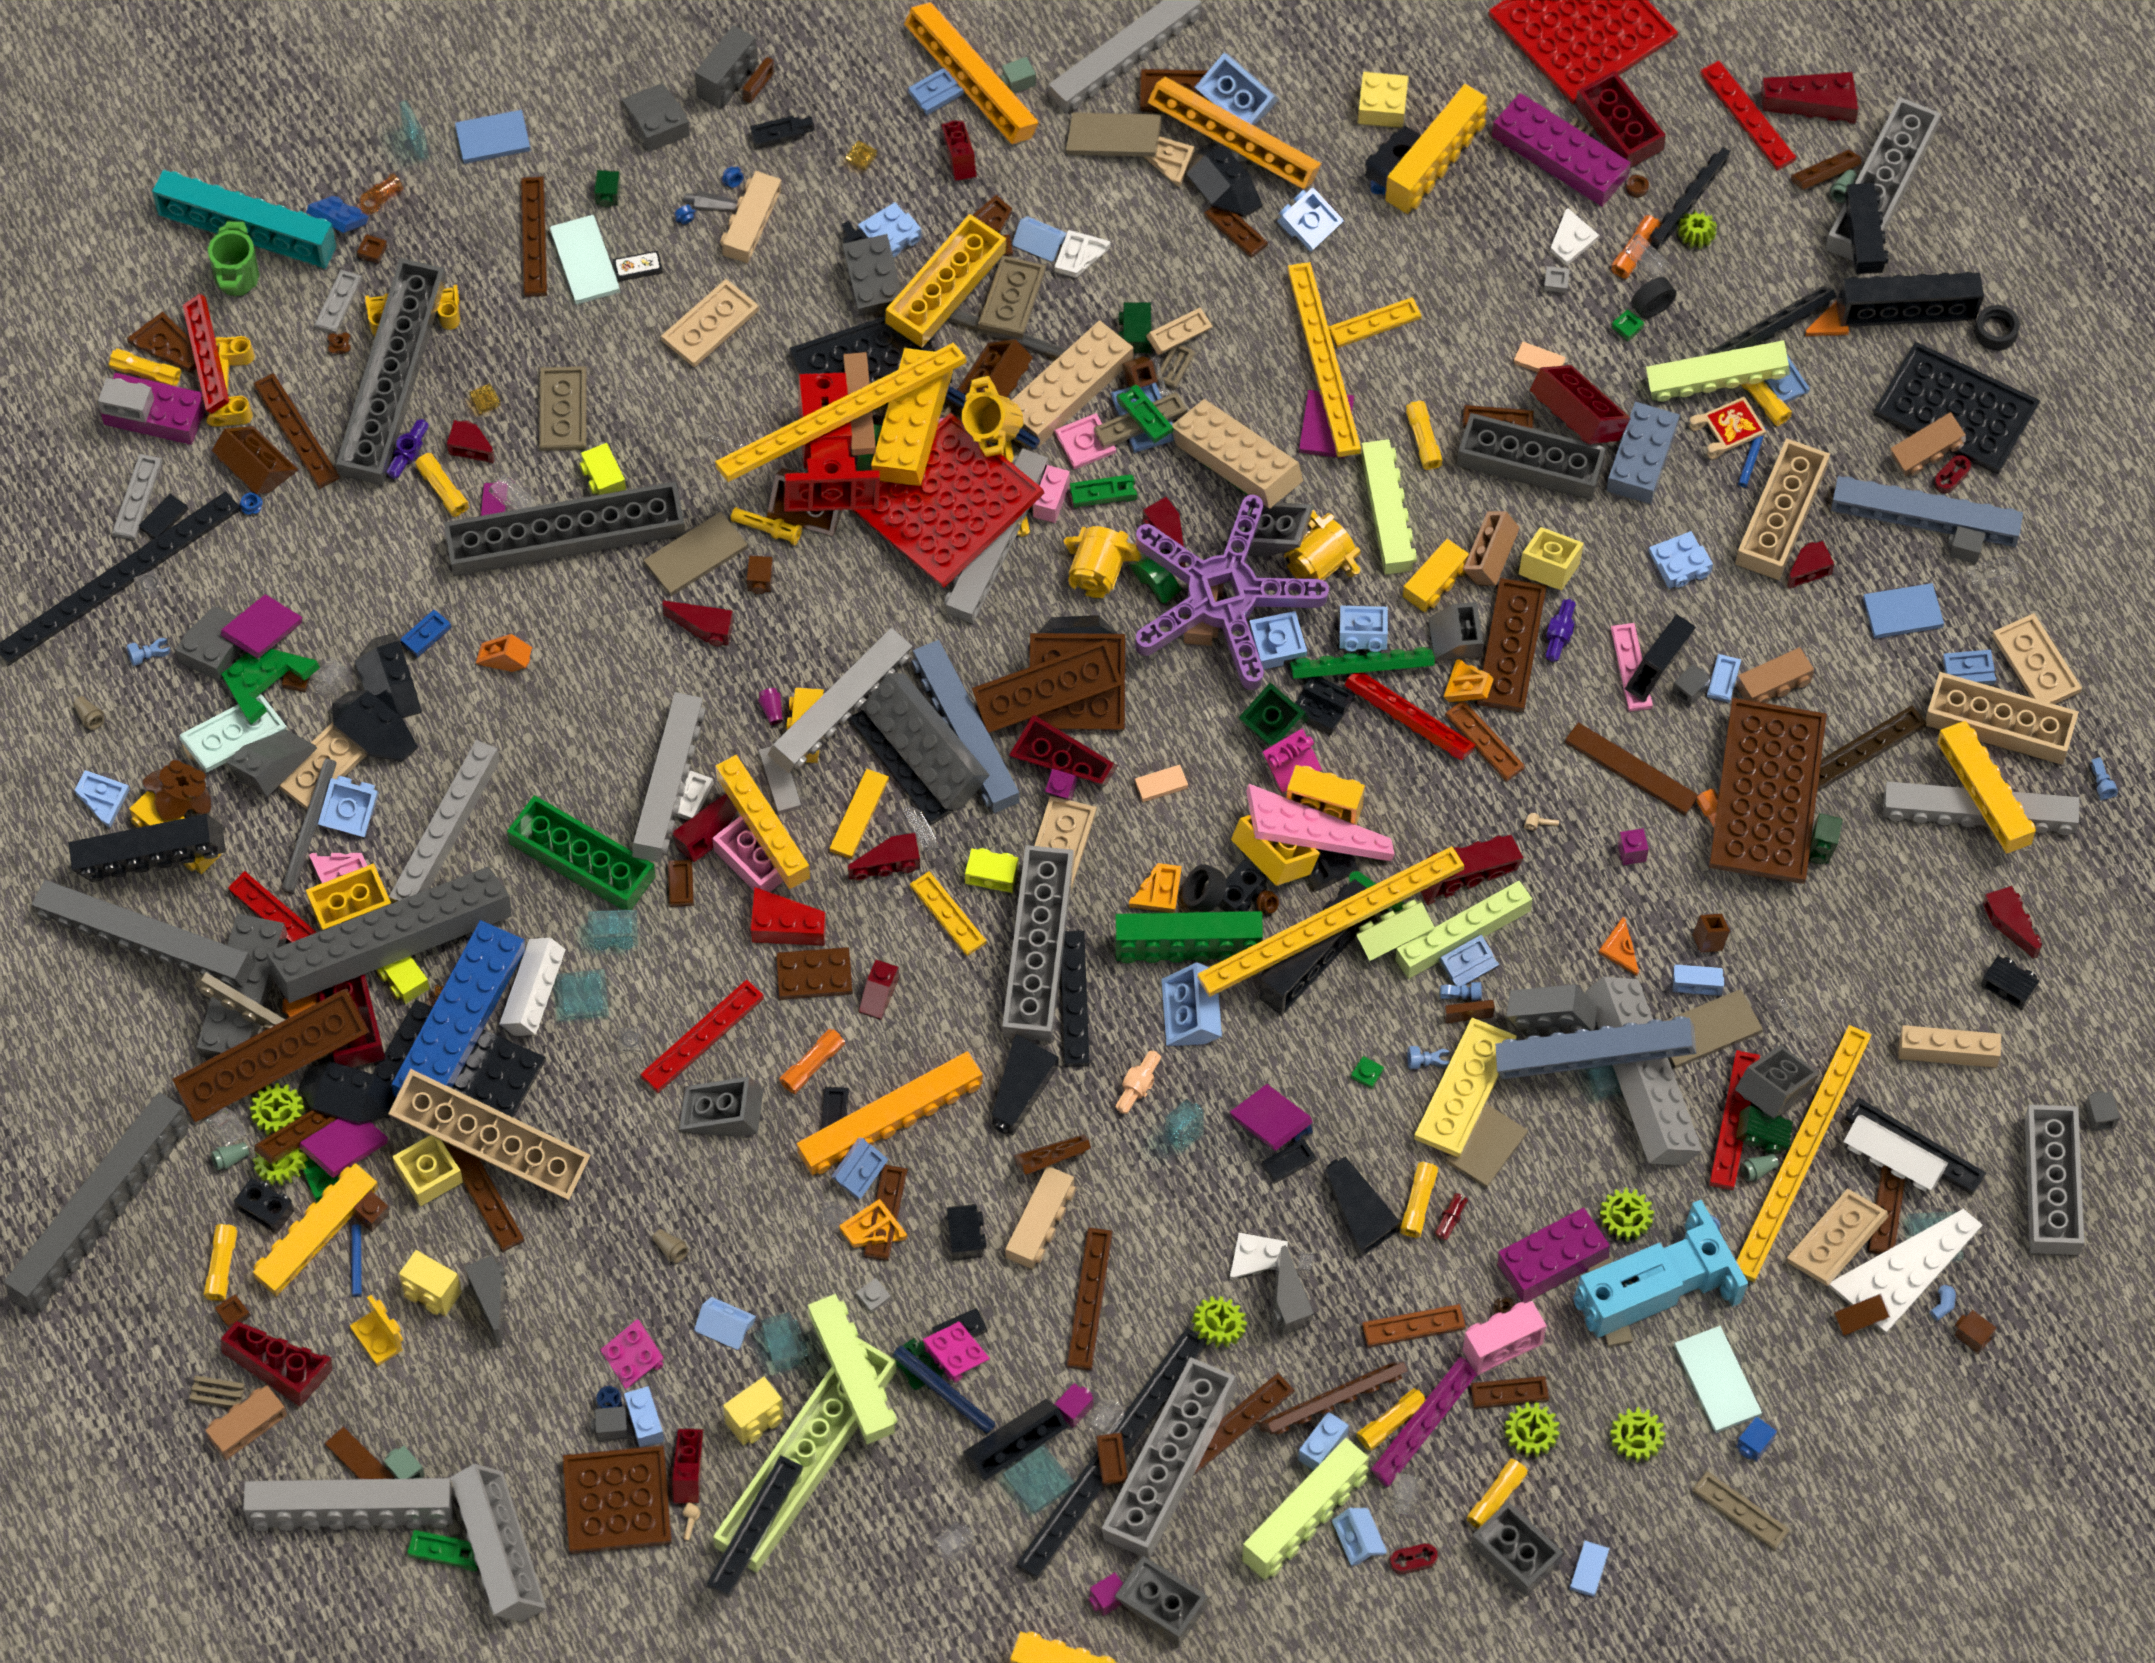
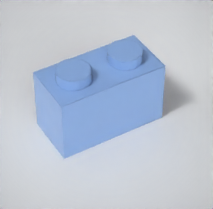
(644, 1417)
(1323, 1441)

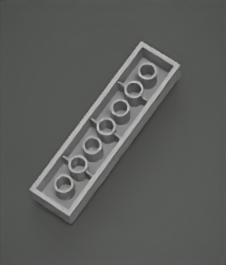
(1890, 165)
(1038, 943)
(1649, 1084)
(1169, 1458)
(349, 1503)

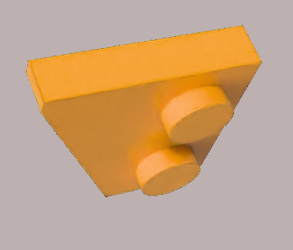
(1467, 683)
(1159, 890)
(858, 1227)

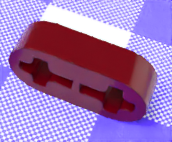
(1948, 471)
(1412, 1553)

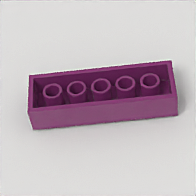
(1561, 149)

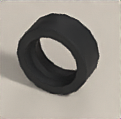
(1653, 297)
(1994, 342)
(1213, 893)

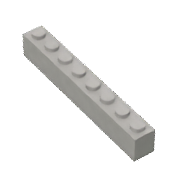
(1122, 52)
(978, 577)
(839, 701)
(668, 776)
(1955, 805)
(447, 822)

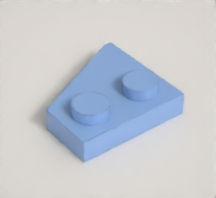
(102, 795)

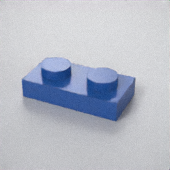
(425, 633)

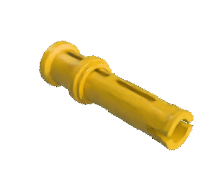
(776, 528)

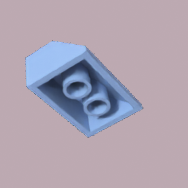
(1236, 90)
(1188, 1010)

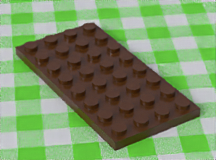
(1768, 791)

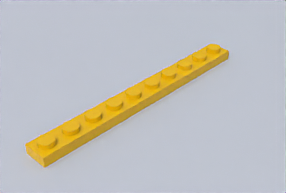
(1324, 360)

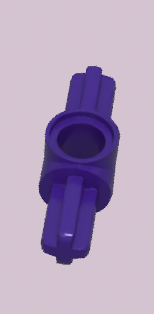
(407, 440)
(1560, 630)

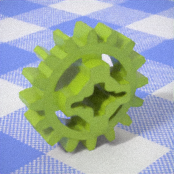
(266, 1106)
(282, 1169)
(1637, 1211)
(1219, 1321)
(1637, 1423)
(1521, 1427)

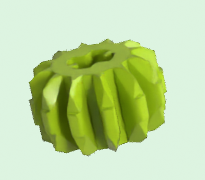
(1697, 229)

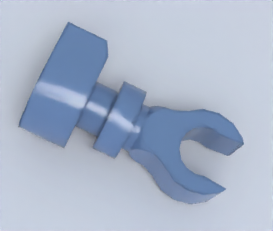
(136, 655)
(2106, 787)
(1452, 991)
(1415, 1059)

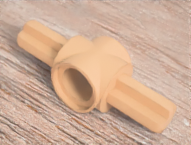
(1138, 1081)

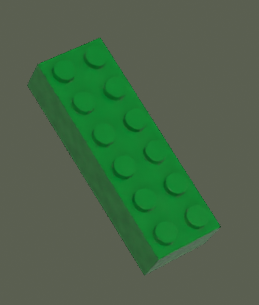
(581, 854)
(1185, 935)

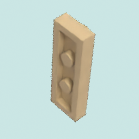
(1179, 331)

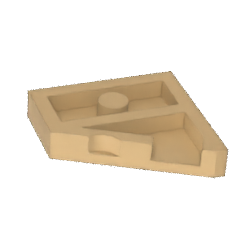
(1172, 159)

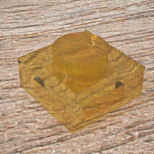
(861, 155)
(484, 398)

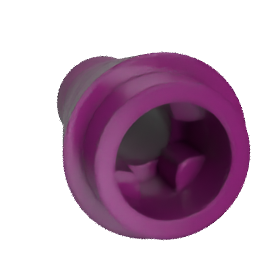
(771, 704)

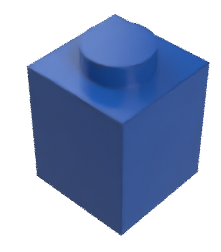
(1756, 1439)

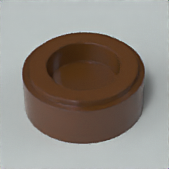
(1637, 186)

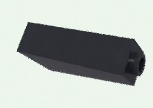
(1660, 657)
(1023, 1081)
(1360, 1207)

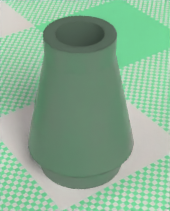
(1839, 187)
(225, 1157)
(1757, 1167)

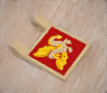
(1730, 424)

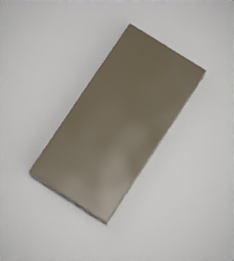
(1114, 134)
(1012, 297)
(563, 408)
(695, 554)
(1719, 1025)

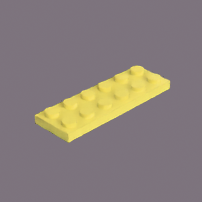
(1463, 1089)

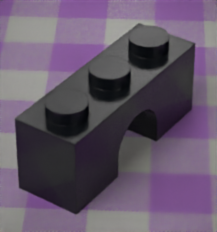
(1390, 154)

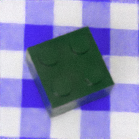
(1273, 716)

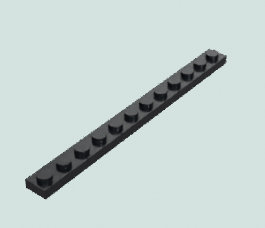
(117, 578)
(1089, 1483)

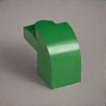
(1159, 579)

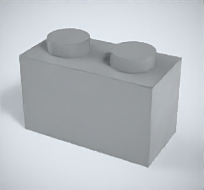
(126, 399)

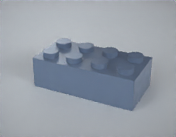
(1643, 453)

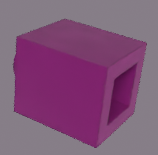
(1061, 784)
(1633, 846)
(1075, 1404)
(1103, 1594)

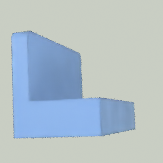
(1038, 238)
(1698, 980)
(724, 1322)
(1358, 1535)

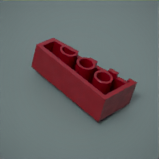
(1812, 95)
(1056, 750)
(1480, 861)
(281, 1365)

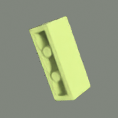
(1394, 929)

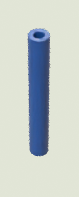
(1750, 461)
(356, 1261)

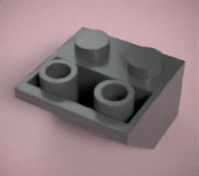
(1456, 632)

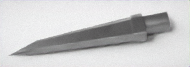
(710, 201)

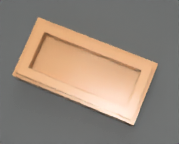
(1535, 357)
(1161, 783)

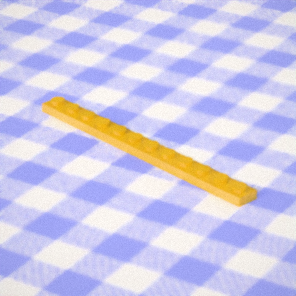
(840, 412)
(1330, 921)
(1802, 1152)

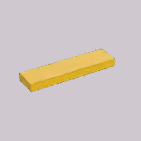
(1374, 322)
(859, 814)
(948, 913)

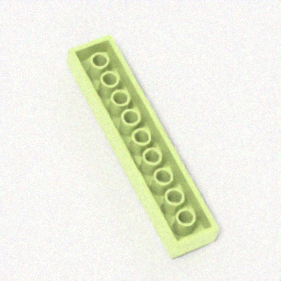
(812, 1441)

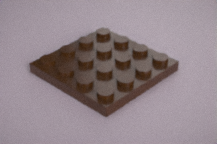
(1096, 712)
(617, 1499)

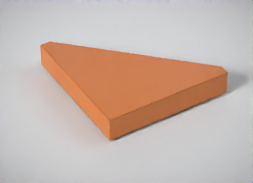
(1827, 324)
(1619, 948)

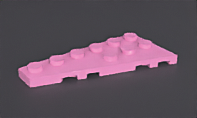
(1296, 824)

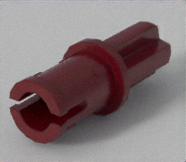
(1451, 1216)

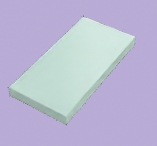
(584, 259)
(221, 736)
(1717, 1379)

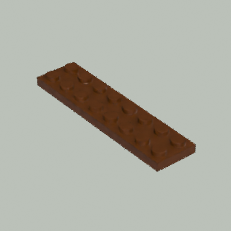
(270, 1055)

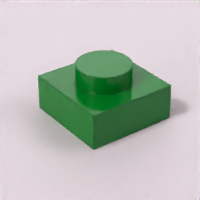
(1627, 325)
(1367, 1072)

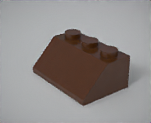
(1004, 365)
(253, 459)
(818, 521)

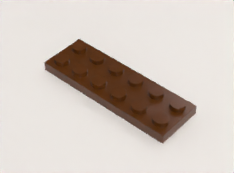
(1513, 643)
(1047, 686)
(1325, 1402)

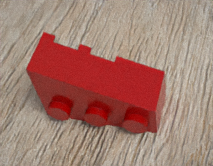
(785, 921)

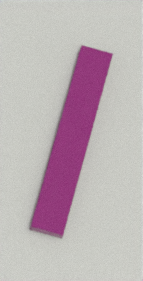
(1424, 1421)

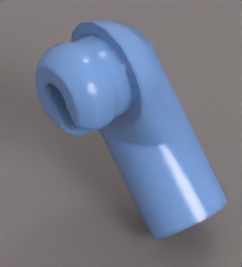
(1947, 1303)

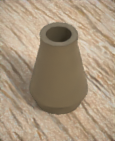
(89, 714)
(671, 1246)

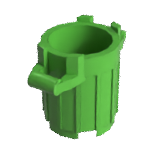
(233, 259)

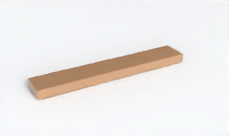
(862, 427)

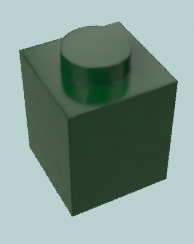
(607, 188)

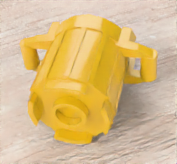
(990, 416)
(1323, 550)
(1098, 559)

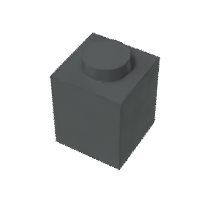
(1966, 544)
(1691, 685)
(2102, 1111)
(610, 1424)

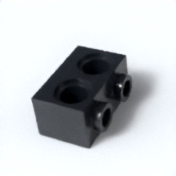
(1237, 888)
(260, 1209)

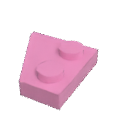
(336, 865)

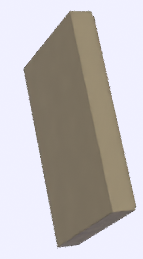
(1488, 1146)

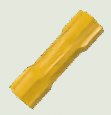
(129, 363)
(1772, 405)
(1424, 436)
(433, 473)
(1422, 1186)
(223, 1247)
(1378, 1430)
(1508, 1480)

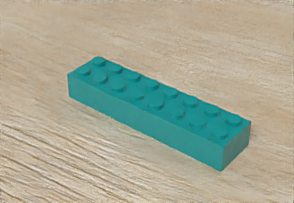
(267, 224)

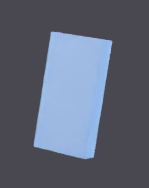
(1724, 678)
(1589, 1568)

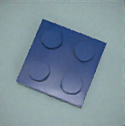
(338, 213)

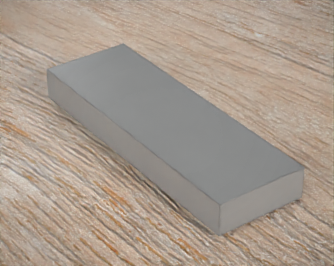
(338, 302)
(780, 784)

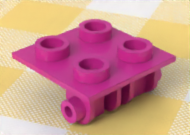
(1287, 754)
(955, 1351)
(632, 1354)

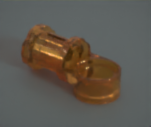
(380, 193)

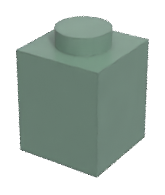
(1018, 75)
(403, 1464)

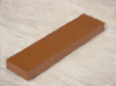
(1486, 741)
(1413, 1325)

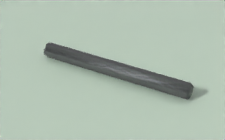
(1028, 342)
(309, 826)

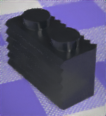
(2010, 982)
(965, 1232)

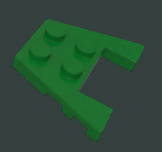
(252, 676)

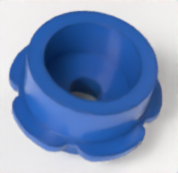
(732, 177)
(685, 214)
(248, 499)

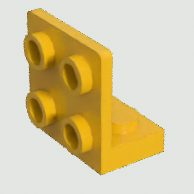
(378, 1333)

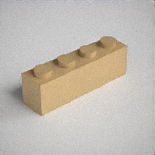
(751, 216)
(1949, 1046)
(1040, 1217)

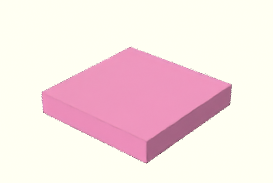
(1081, 443)

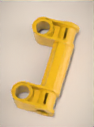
(447, 310)
(230, 355)

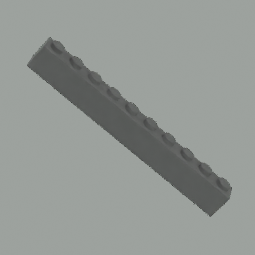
(143, 933)

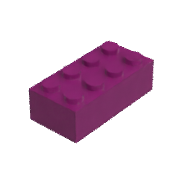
(173, 415)
(1553, 1255)

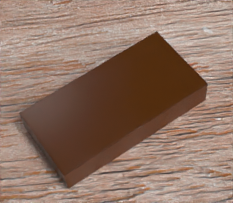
(758, 80)
(680, 883)
(1466, 1011)
(1862, 1314)
(1111, 1459)

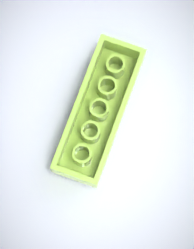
(1306, 1509)

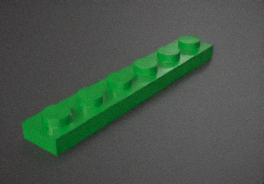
(1363, 663)

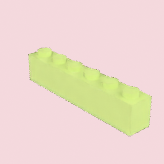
(1718, 371)
(1387, 506)
(1477, 920)
(851, 1368)

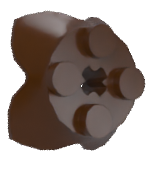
(178, 790)

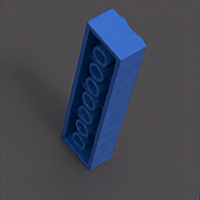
(463, 1006)

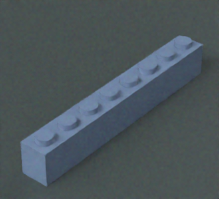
(1925, 510)
(961, 716)
(1595, 1048)

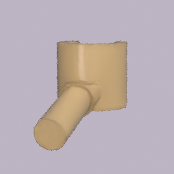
(1534, 819)
(693, 1513)

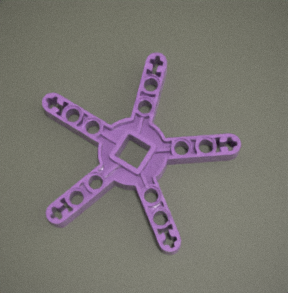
(1228, 613)

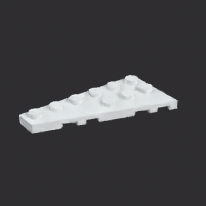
(1908, 1267)

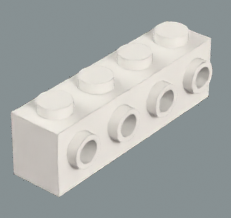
(532, 987)
(1895, 1152)

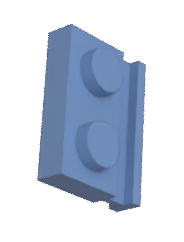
(935, 91)
(1790, 386)
(1971, 665)
(1469, 961)
(859, 1168)

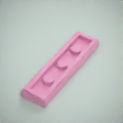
(1628, 659)

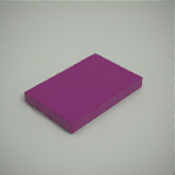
(1316, 433)
(261, 626)
(1271, 1117)
(342, 1145)

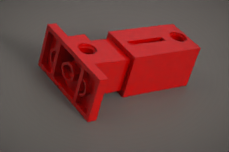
(831, 470)

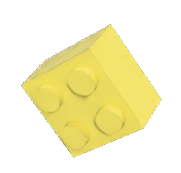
(1383, 99)
(1551, 558)
(427, 1169)
(430, 1283)
(754, 1411)

